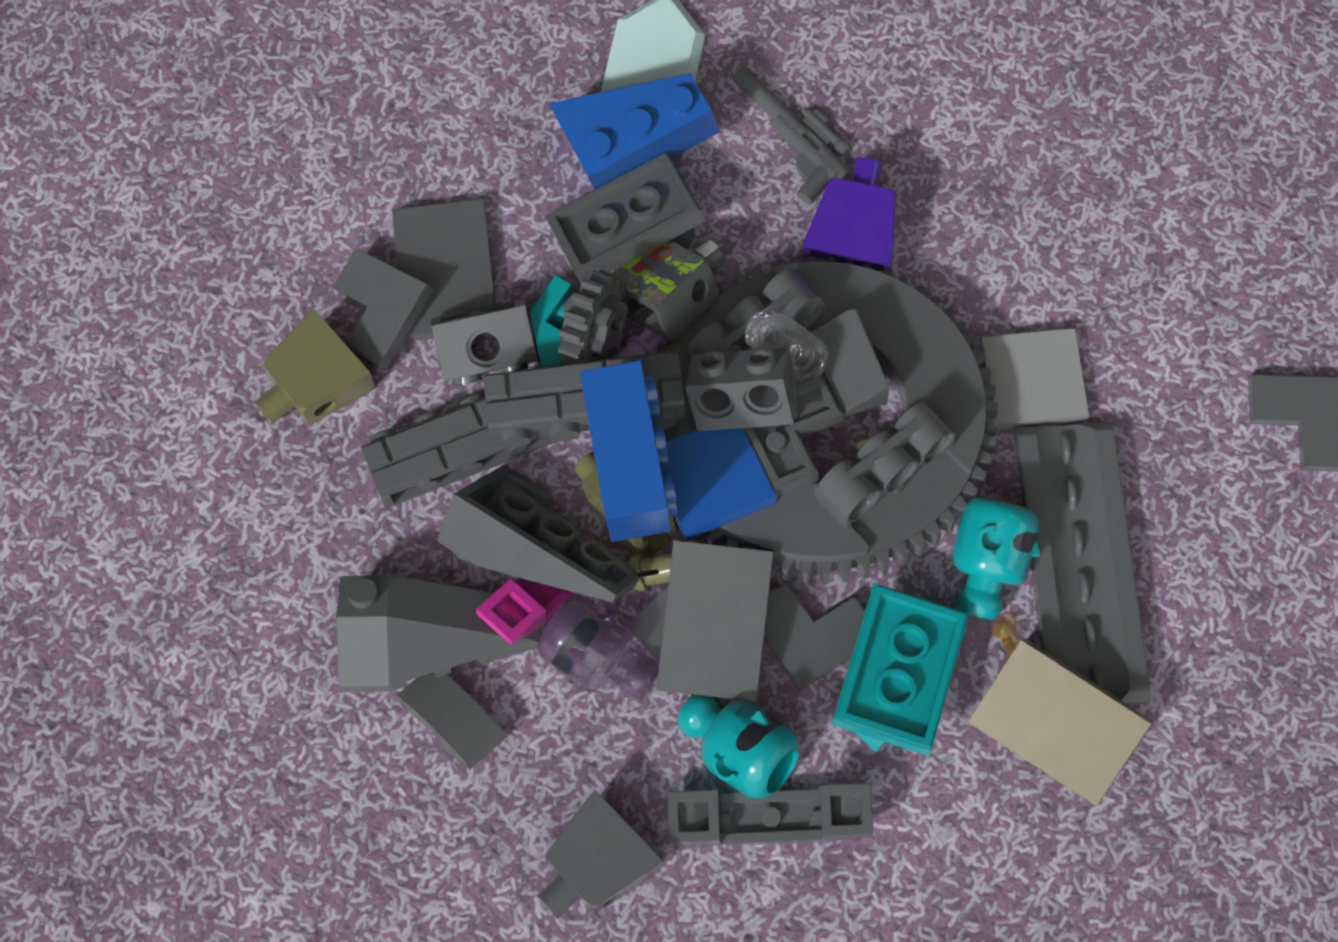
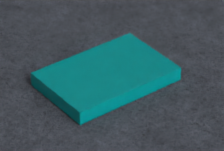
(900, 669)

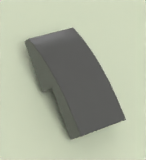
(453, 717)

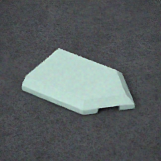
(653, 45)

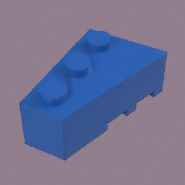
(634, 125)

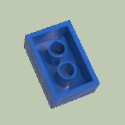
(629, 450)

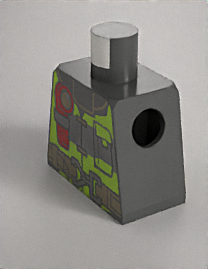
(671, 286)

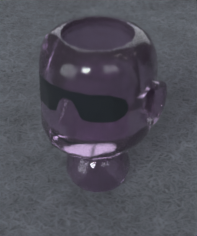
(592, 645)

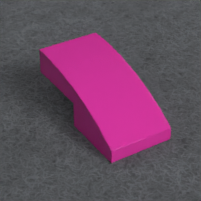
(521, 608)

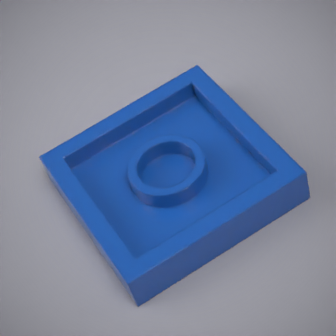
(716, 479)

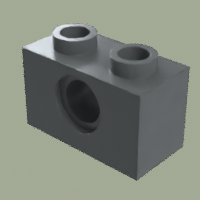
(456, 331)

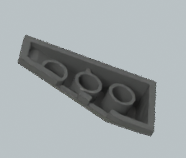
(512, 529)
(411, 628)

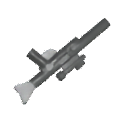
(808, 137)

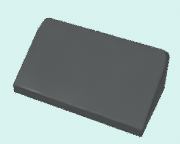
(852, 365)

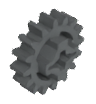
(593, 319)

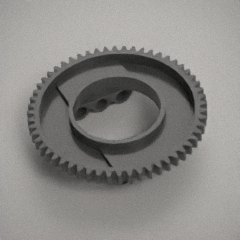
(903, 478)

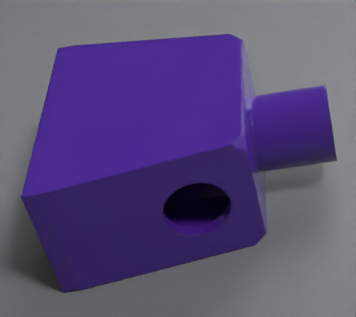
(855, 219)

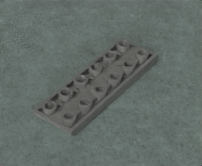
(1085, 563)

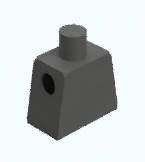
(596, 860)

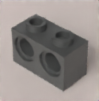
(742, 389)

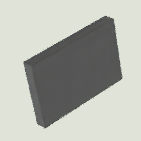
(625, 217)
(450, 253)
(714, 620)

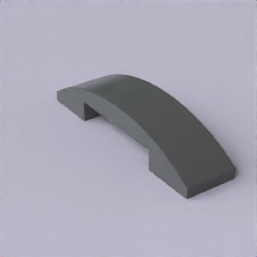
(782, 818)

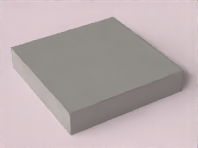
(1036, 378)

